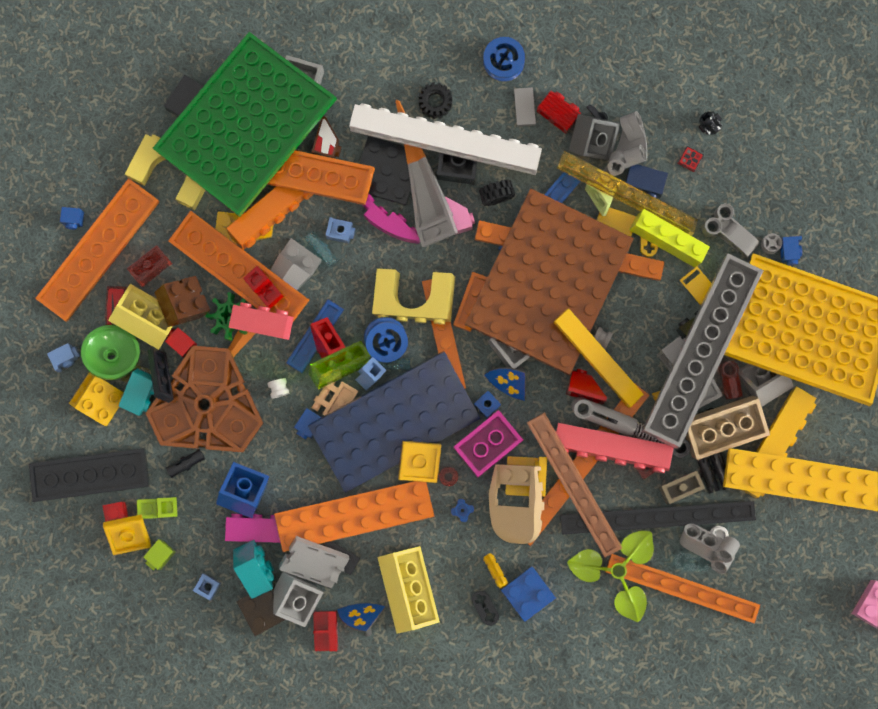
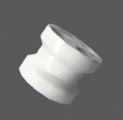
(278, 388)

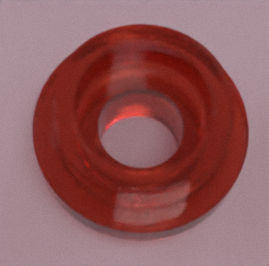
(454, 476)

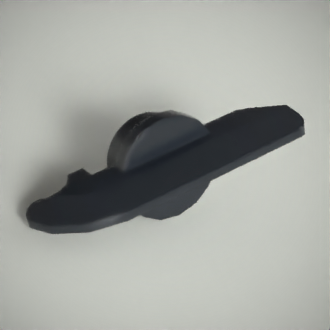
(602, 115)

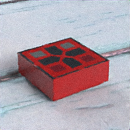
(690, 159)

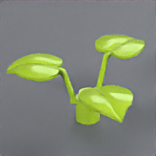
(637, 547)

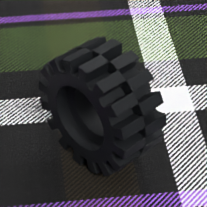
(435, 111)
(497, 192)

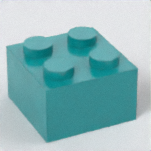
(253, 568)

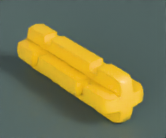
(495, 571)

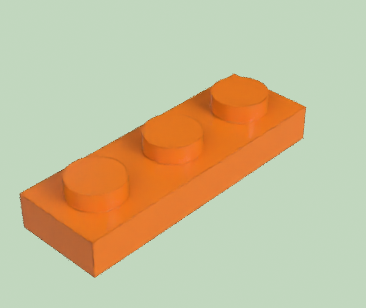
(471, 294)

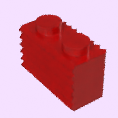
(558, 111)

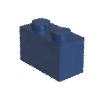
(647, 180)

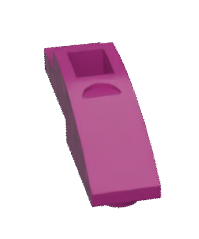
(392, 225)

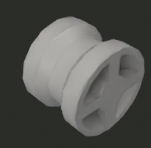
(774, 241)
(603, 337)

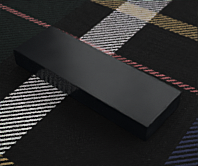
(160, 375)

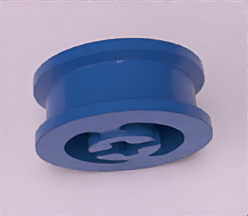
(492, 51)
(390, 351)

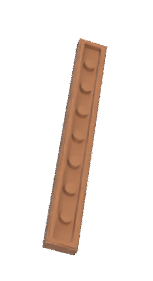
(574, 485)

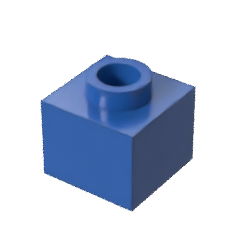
(72, 217)
(479, 404)

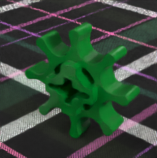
(221, 316)

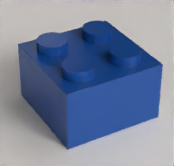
(242, 490)
(528, 594)

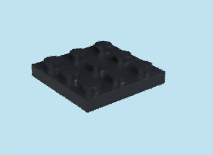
(391, 170)

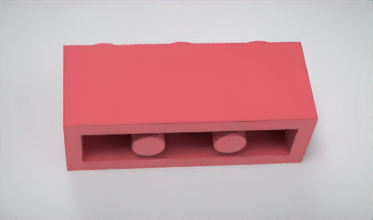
(261, 321)

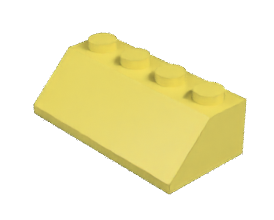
(408, 589)

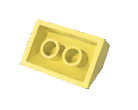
(141, 317)

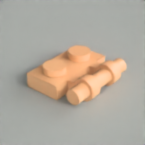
(342, 396)

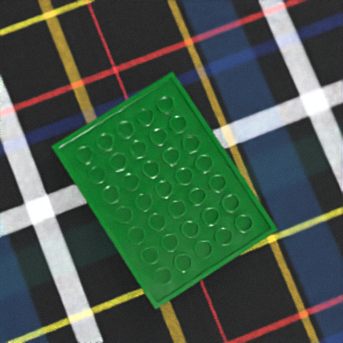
(244, 124)

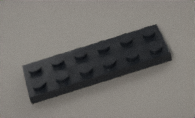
(89, 475)

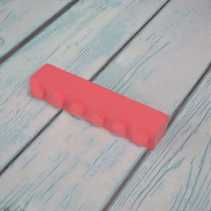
(616, 448)

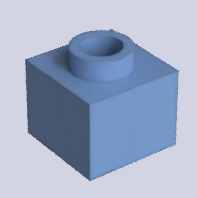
(200, 586)

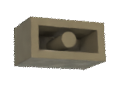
(681, 487)

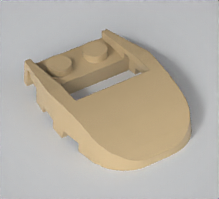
(515, 523)

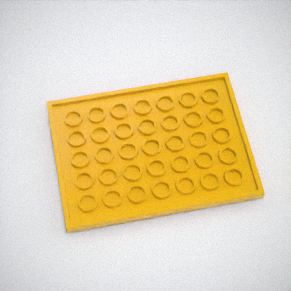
(810, 331)

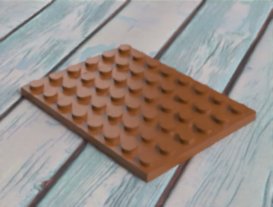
(544, 267)

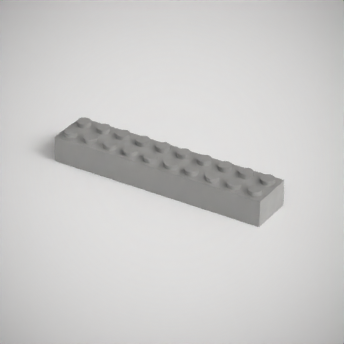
(702, 351)

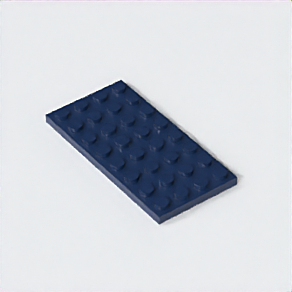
(415, 406)

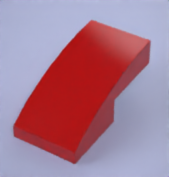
(263, 287)

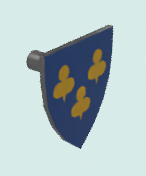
(509, 381)
(361, 616)

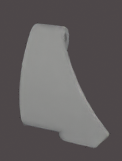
(631, 147)

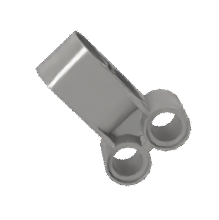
(731, 231)
(710, 547)

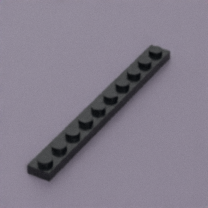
(666, 517)

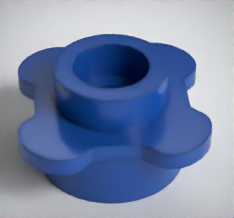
(462, 505)

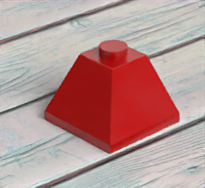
(585, 386)

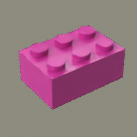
(488, 444)

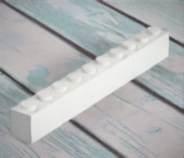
(445, 139)

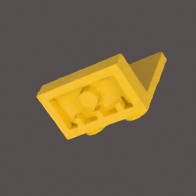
(97, 399)
(519, 490)

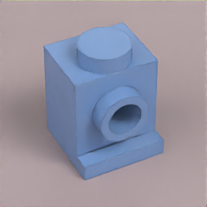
(333, 234)
(63, 357)
(370, 373)

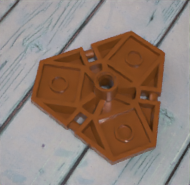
(228, 421)

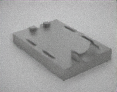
(314, 562)

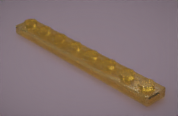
(625, 192)

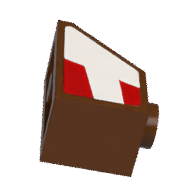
(326, 141)

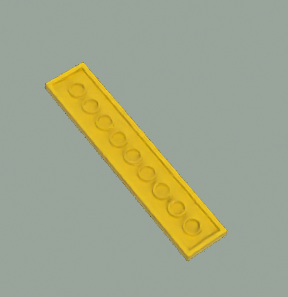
(801, 479)

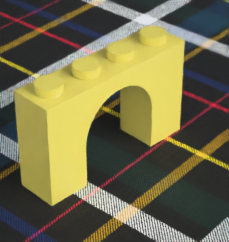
(144, 163)
(436, 309)

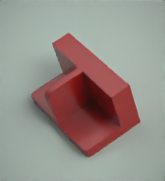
(325, 631)

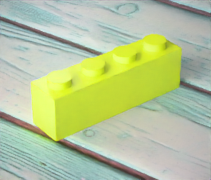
(669, 238)

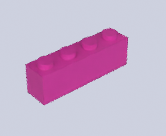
(250, 529)

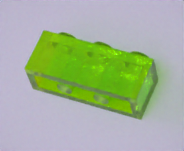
(339, 364)

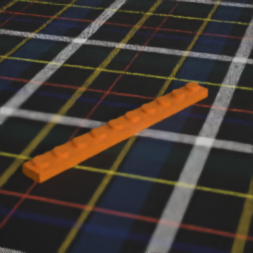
(631, 265)
(558, 495)

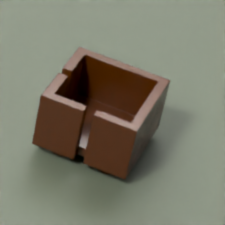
(182, 301)

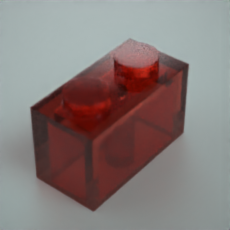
(149, 266)

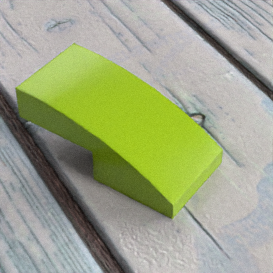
(157, 507)

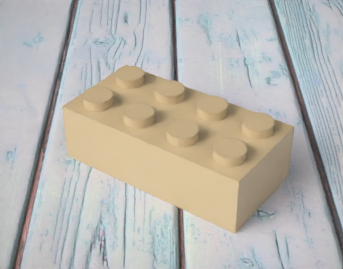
(727, 427)

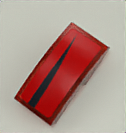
(113, 296)

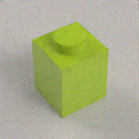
(158, 555)

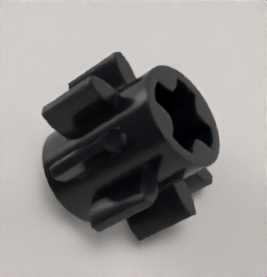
(710, 123)

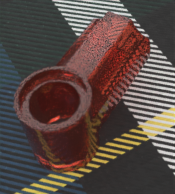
(731, 382)

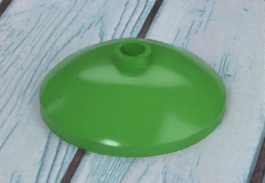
(110, 341)

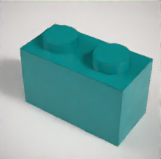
(137, 393)

